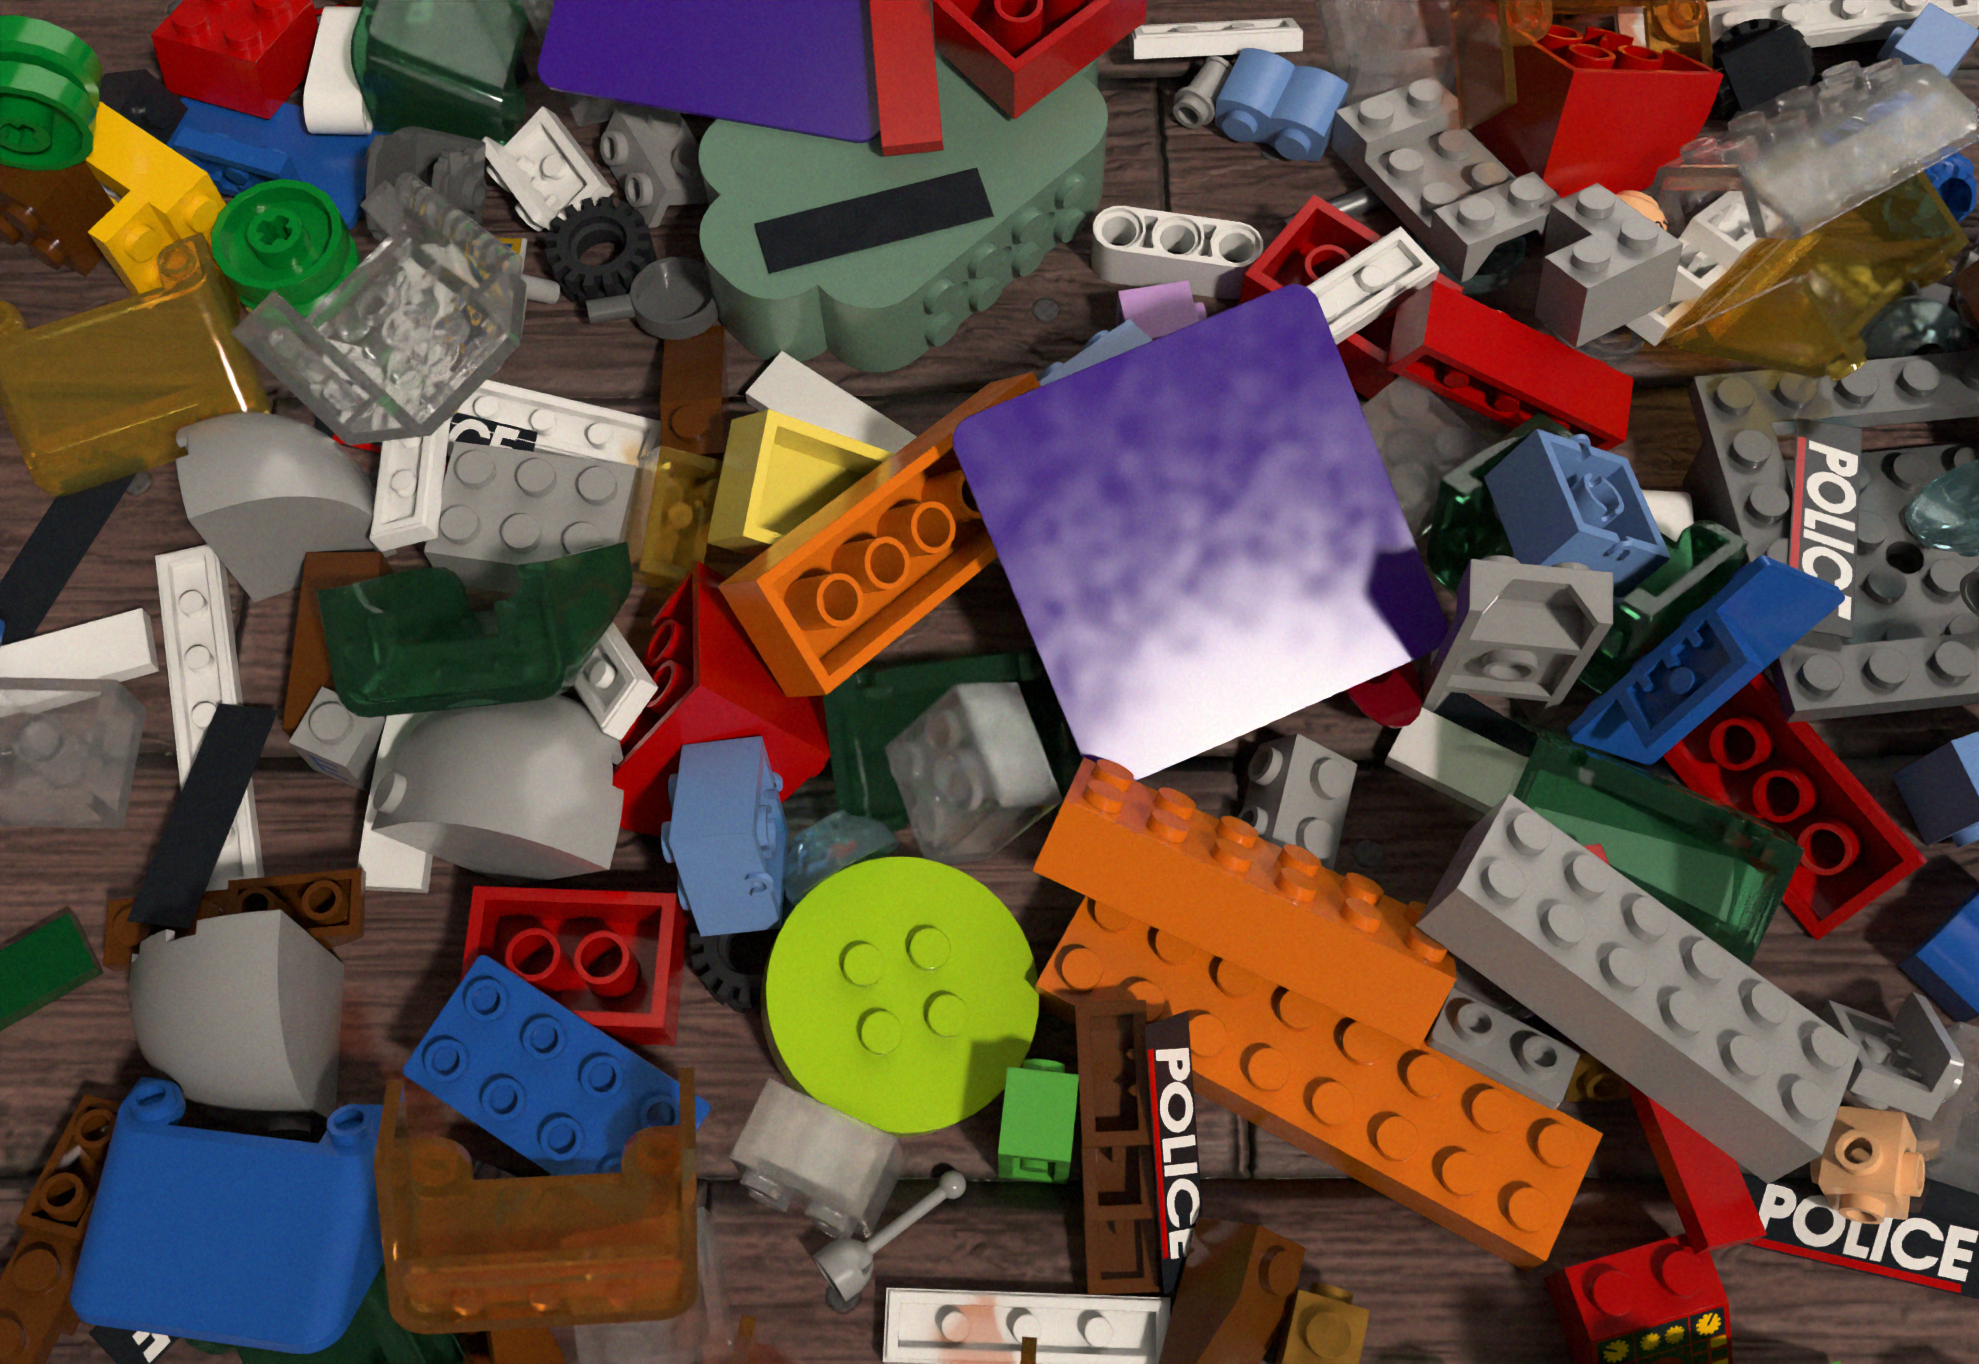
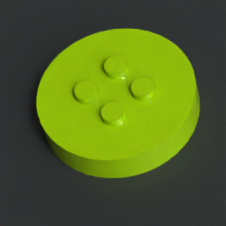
(900, 995)

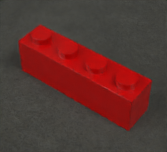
(1506, 367)

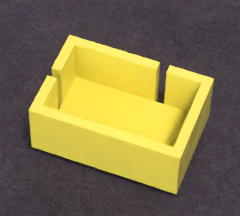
(779, 476)

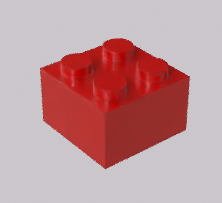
(237, 51)

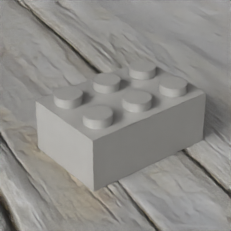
(524, 508)

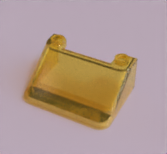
(1809, 297)
(120, 380)

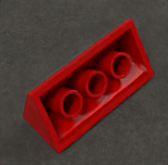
(1799, 784)

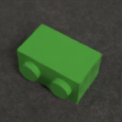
(1038, 1122)

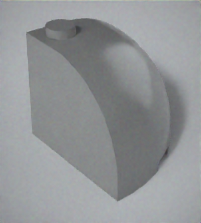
(271, 492)
(507, 791)
(242, 1020)

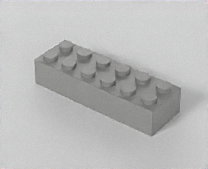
(1642, 990)

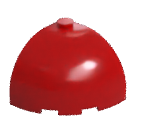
(1598, 110)
(707, 692)

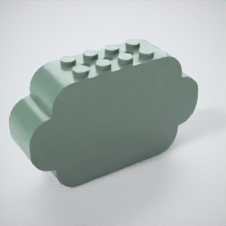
(912, 294)

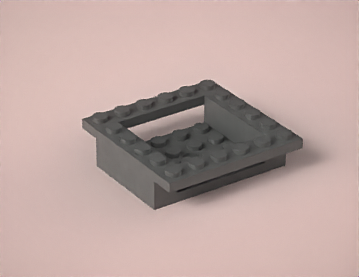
(1910, 631)

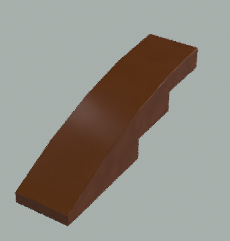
(1116, 1148)

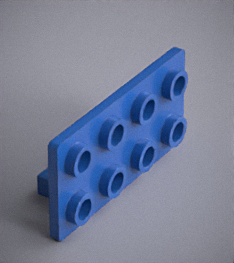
(251, 150)
(1706, 660)
(541, 1075)

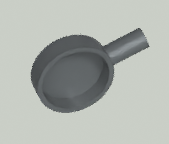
(666, 298)

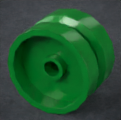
(46, 95)
(286, 241)

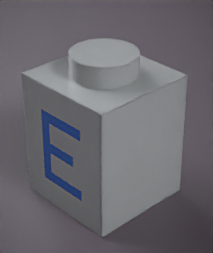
(339, 741)

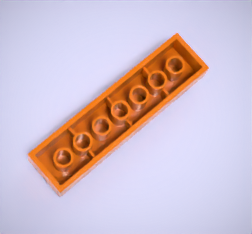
(1339, 1089)

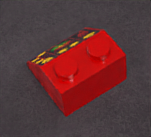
(1644, 1307)

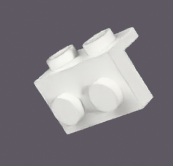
(545, 170)

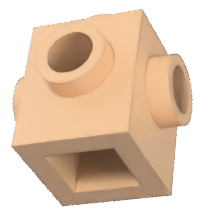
(1870, 1165)

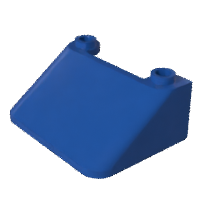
(230, 1229)

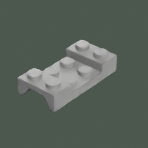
(1439, 175)
(1520, 634)

